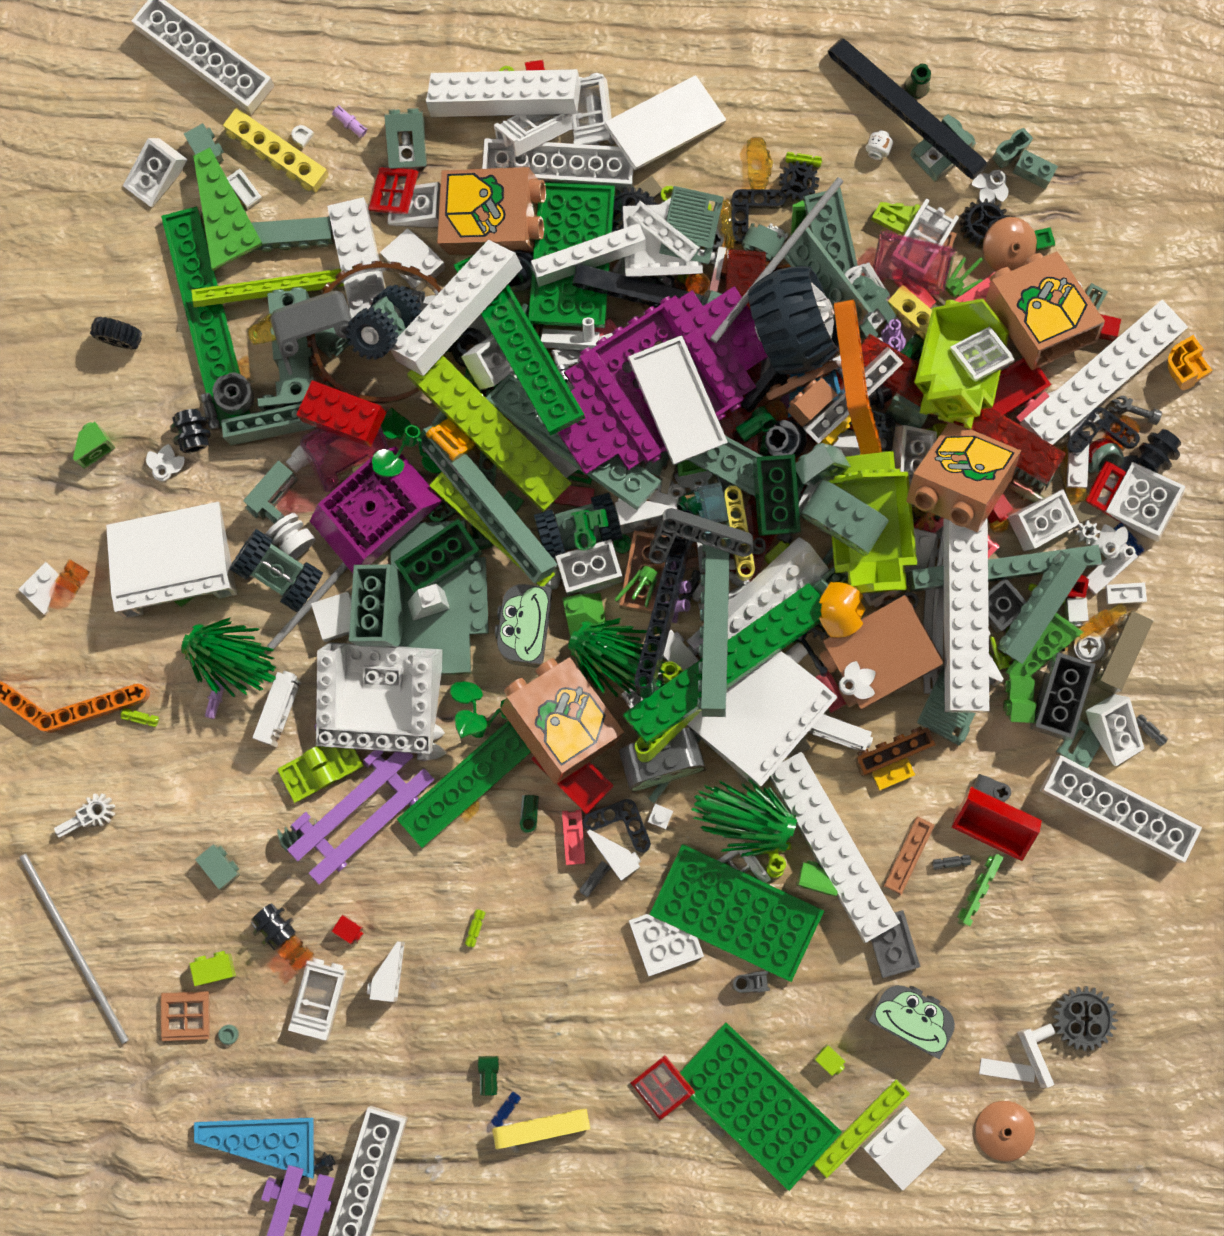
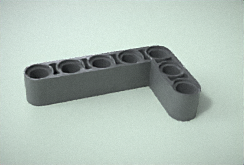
(697, 533)

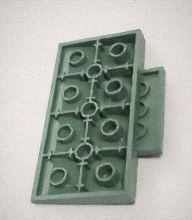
(467, 603)

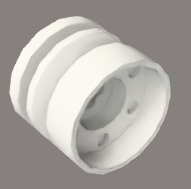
(289, 537)

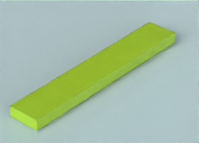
(861, 1128)

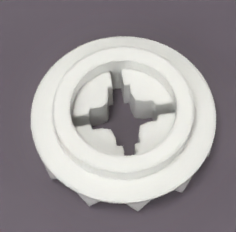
(1095, 653)

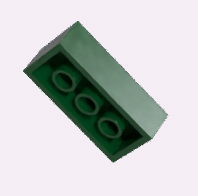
(776, 495)
(438, 556)

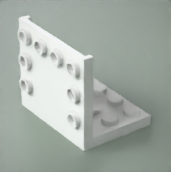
(650, 260)

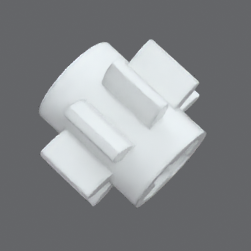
(1093, 531)

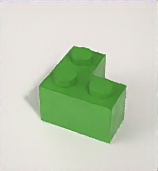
(1020, 702)

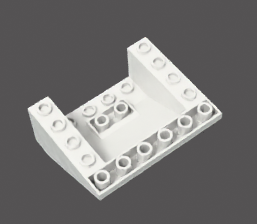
(169, 558)
(377, 697)
(765, 717)

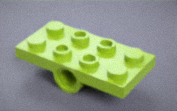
(318, 769)

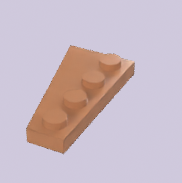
(778, 391)

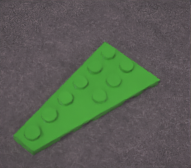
(225, 220)

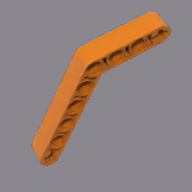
(854, 378)
(74, 709)

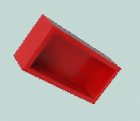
(1017, 386)
(341, 413)
(584, 787)
(996, 824)

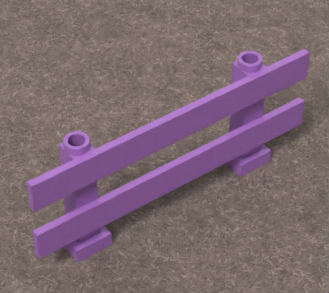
(314, 835)
(289, 1195)

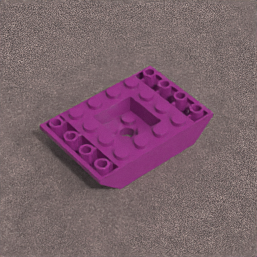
(364, 535)

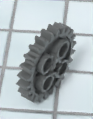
(1067, 1018)

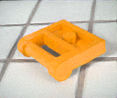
(450, 439)

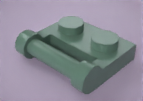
(1084, 750)

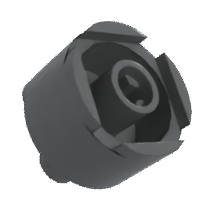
(232, 383)

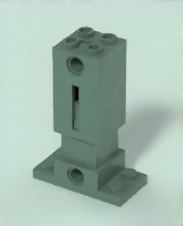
(300, 362)

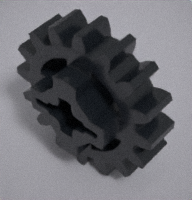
(804, 176)

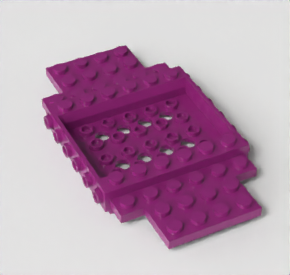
(615, 410)

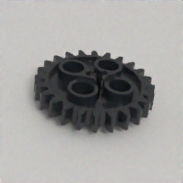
(624, 199)

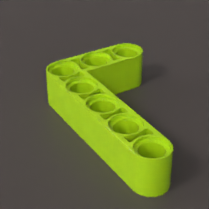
(658, 744)

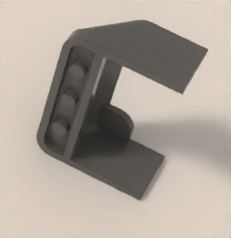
(307, 318)

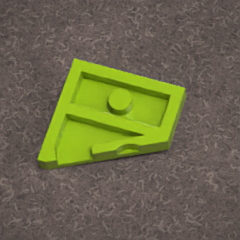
(895, 216)

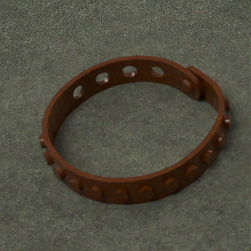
(357, 269)

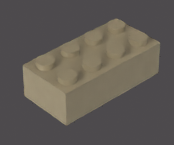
(1122, 652)

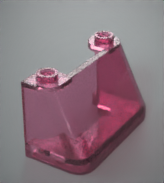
(913, 261)
(332, 454)

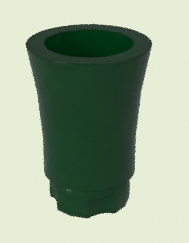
(919, 81)

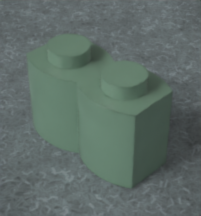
(1012, 148)

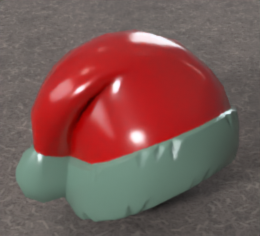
(1104, 450)

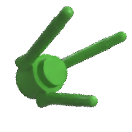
(955, 286)
(646, 576)

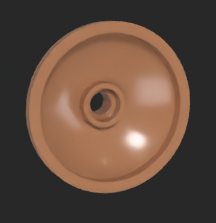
(1001, 239)
(991, 1127)

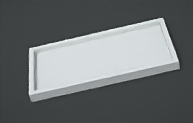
(665, 122)
(677, 400)

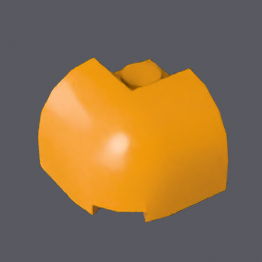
(1187, 364)
(841, 609)

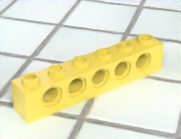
(240, 121)
(904, 297)

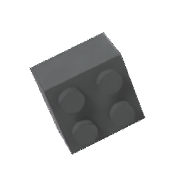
(1003, 605)

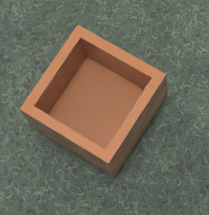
(816, 397)

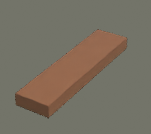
(908, 855)

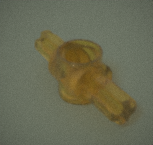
(1107, 615)

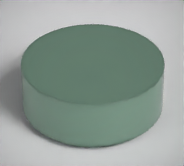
(228, 1034)

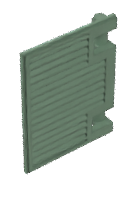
(690, 217)
(944, 722)

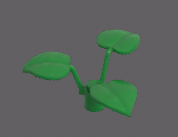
(393, 427)
(470, 722)

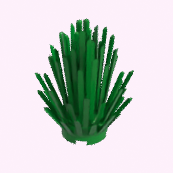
(605, 651)
(227, 656)
(747, 819)

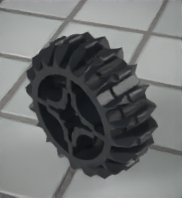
(982, 209)
(116, 333)

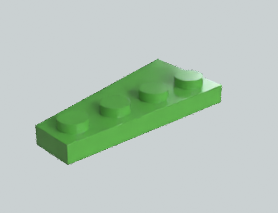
(1054, 638)
(992, 864)

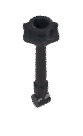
(818, 663)
(327, 1162)

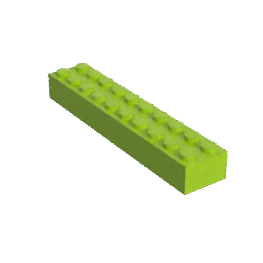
(491, 433)

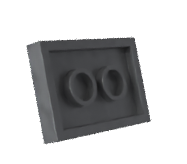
(895, 949)

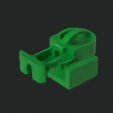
(585, 522)

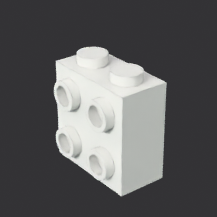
(333, 616)

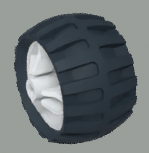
(794, 320)

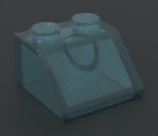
(711, 502)

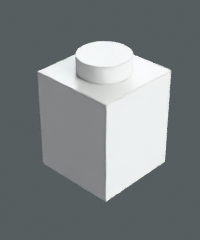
(1076, 611)

